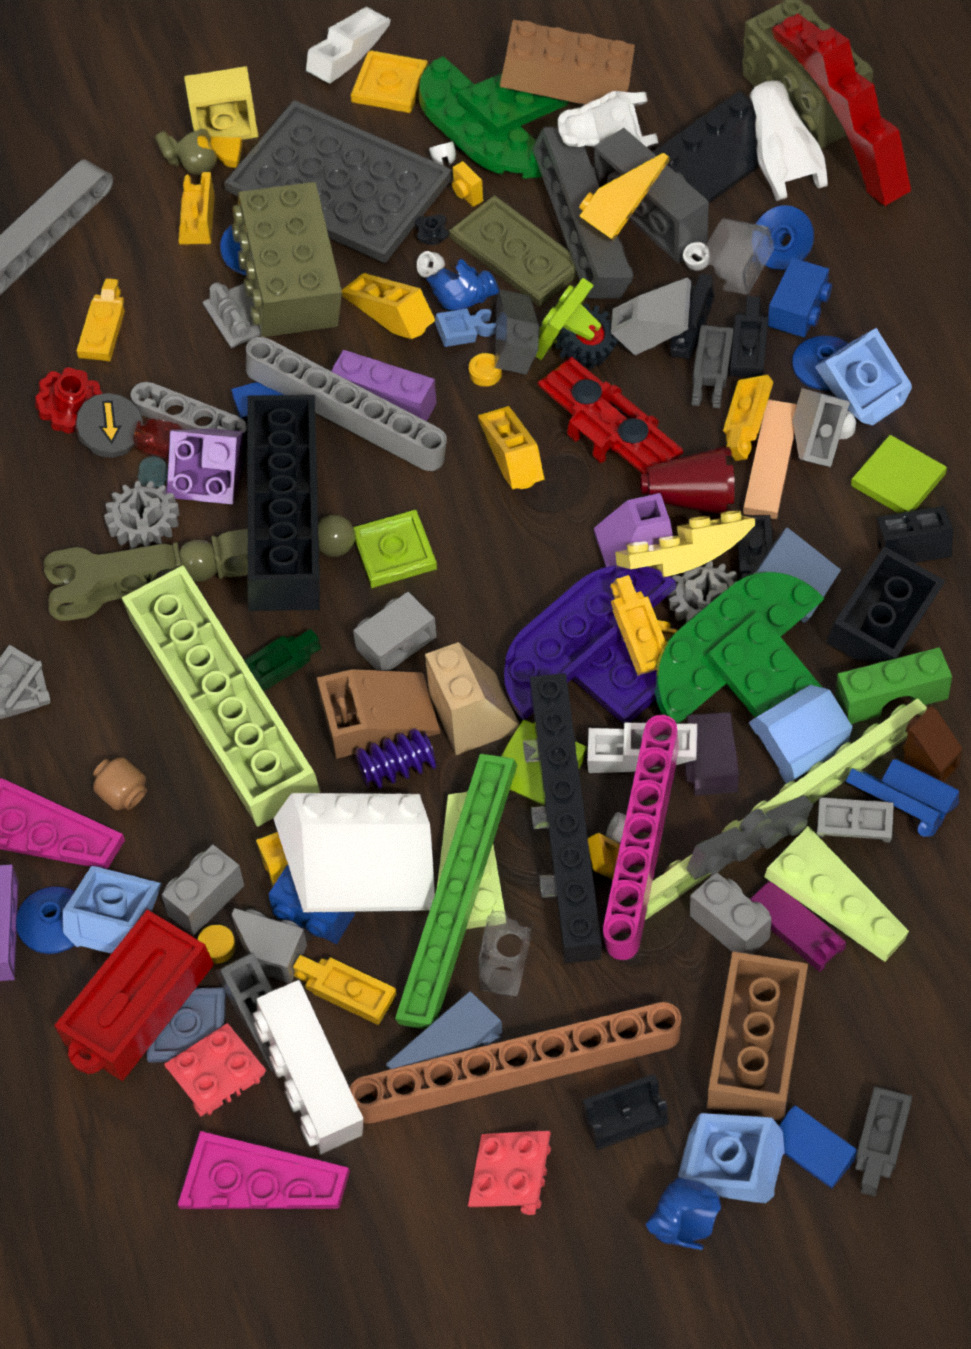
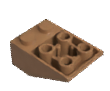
(374, 706)

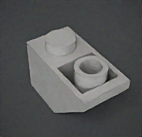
(273, 942)

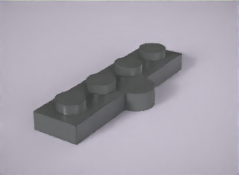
(756, 832)

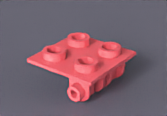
(215, 1069)
(510, 1170)

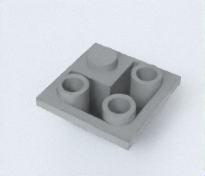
(652, 317)

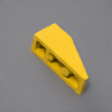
(616, 201)
(391, 304)
(512, 447)

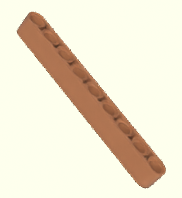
(527, 1048)

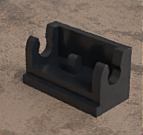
(917, 534)
(625, 1112)

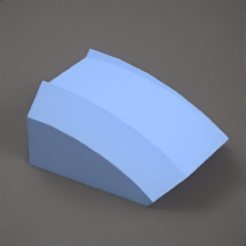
(867, 377)
(803, 730)
(107, 908)
(734, 1155)

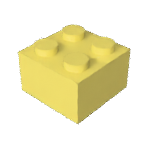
(222, 103)

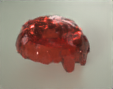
(154, 437)

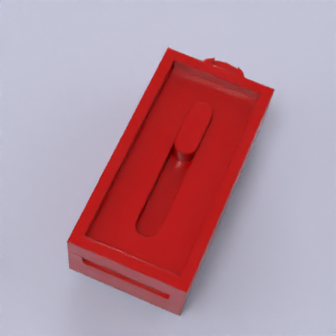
(133, 997)

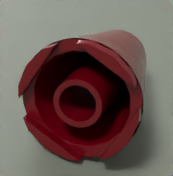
(693, 481)

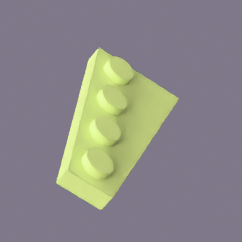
(830, 889)
(489, 891)

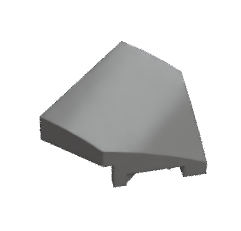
(20, 683)

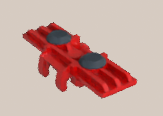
(593, 415)

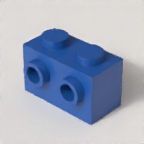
(799, 297)
(287, 906)

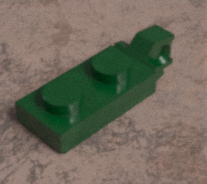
(282, 658)

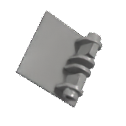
(231, 313)

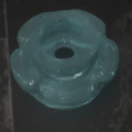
(151, 466)

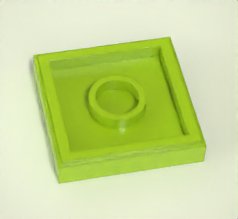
(898, 476)
(394, 548)

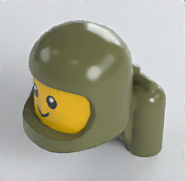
(192, 151)

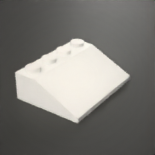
(358, 851)

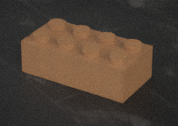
(565, 63)
(757, 1036)

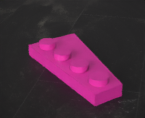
(51, 831)
(251, 1176)

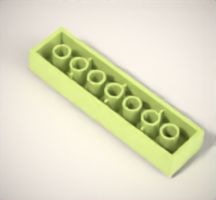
(220, 694)

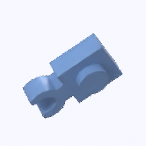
(460, 328)

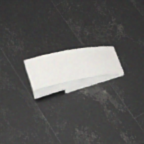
(346, 44)
(619, 748)

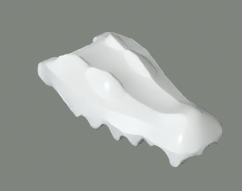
(602, 119)
(784, 143)

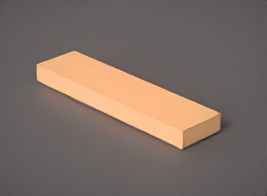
(771, 460)

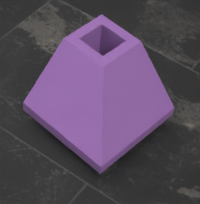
(205, 464)
(634, 521)

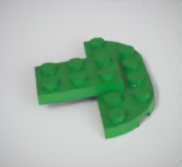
(484, 117)
(739, 645)

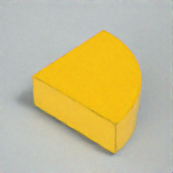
(227, 149)

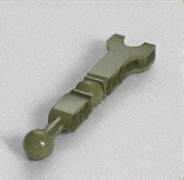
(96, 579)

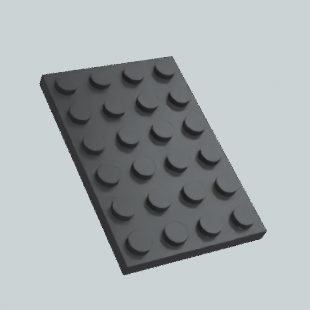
(363, 182)

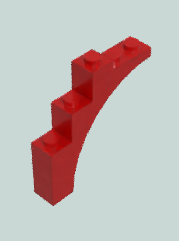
(854, 100)

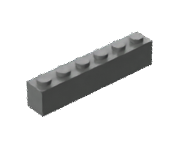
(568, 181)

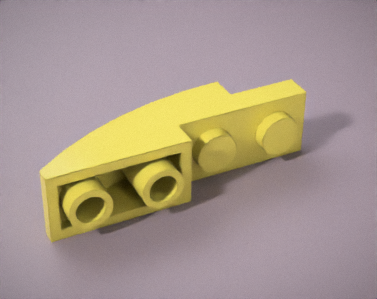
(694, 546)

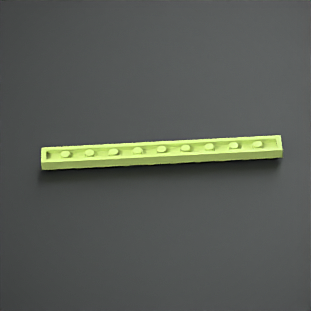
(817, 783)

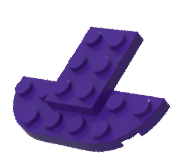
(585, 642)

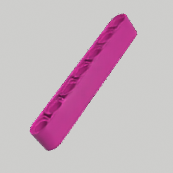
(641, 851)

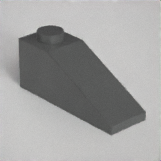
(515, 332)
(244, 983)

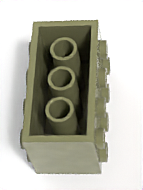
(770, 61)
(287, 259)

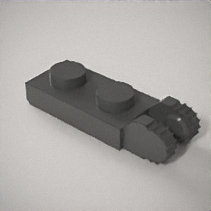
(712, 362)

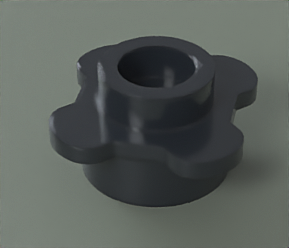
(432, 229)

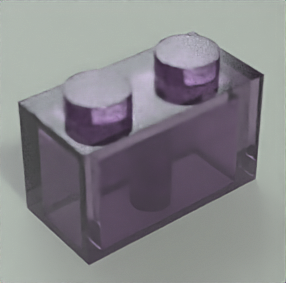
(716, 759)

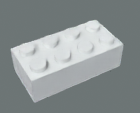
(309, 1066)

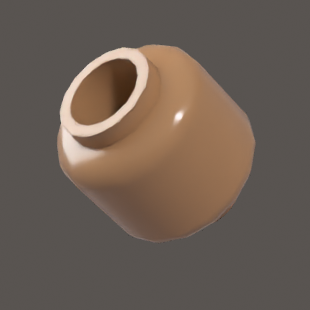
(119, 783)

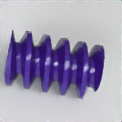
(395, 758)

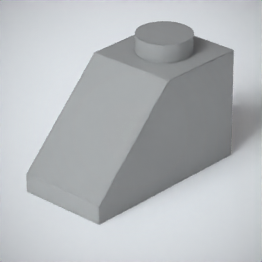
(818, 426)

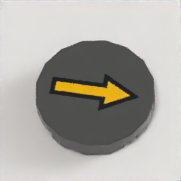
(108, 424)

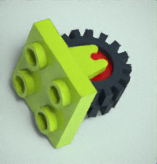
(577, 329)

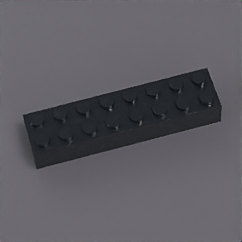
(282, 504)

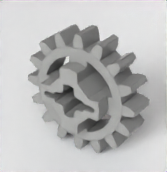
(158, 516)
(692, 586)

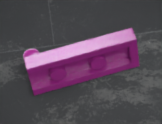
(799, 927)

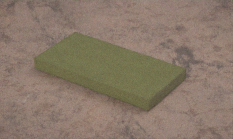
(515, 250)

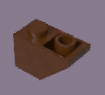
(932, 746)

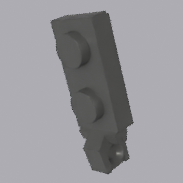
(881, 1137)

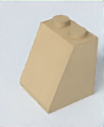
(468, 698)

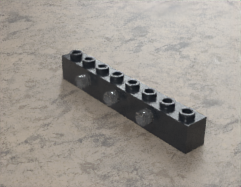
(563, 818)

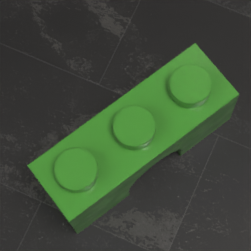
(869, 688)

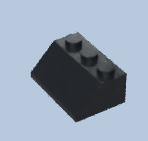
(884, 608)

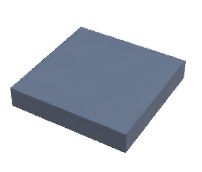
(799, 559)
(194, 1021)

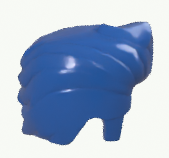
(462, 289)
(685, 1213)

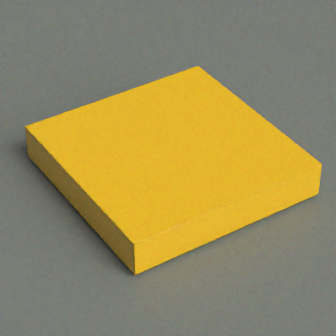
(388, 81)

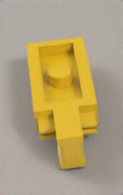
(102, 323)
(746, 414)
(637, 625)
(346, 987)

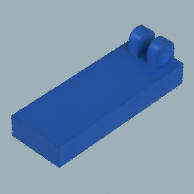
(930, 817)

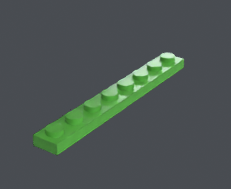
(456, 892)

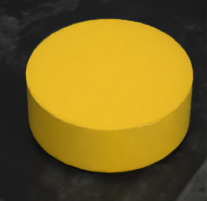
(483, 370)
(219, 942)

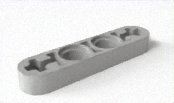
(192, 409)

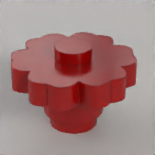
(62, 397)

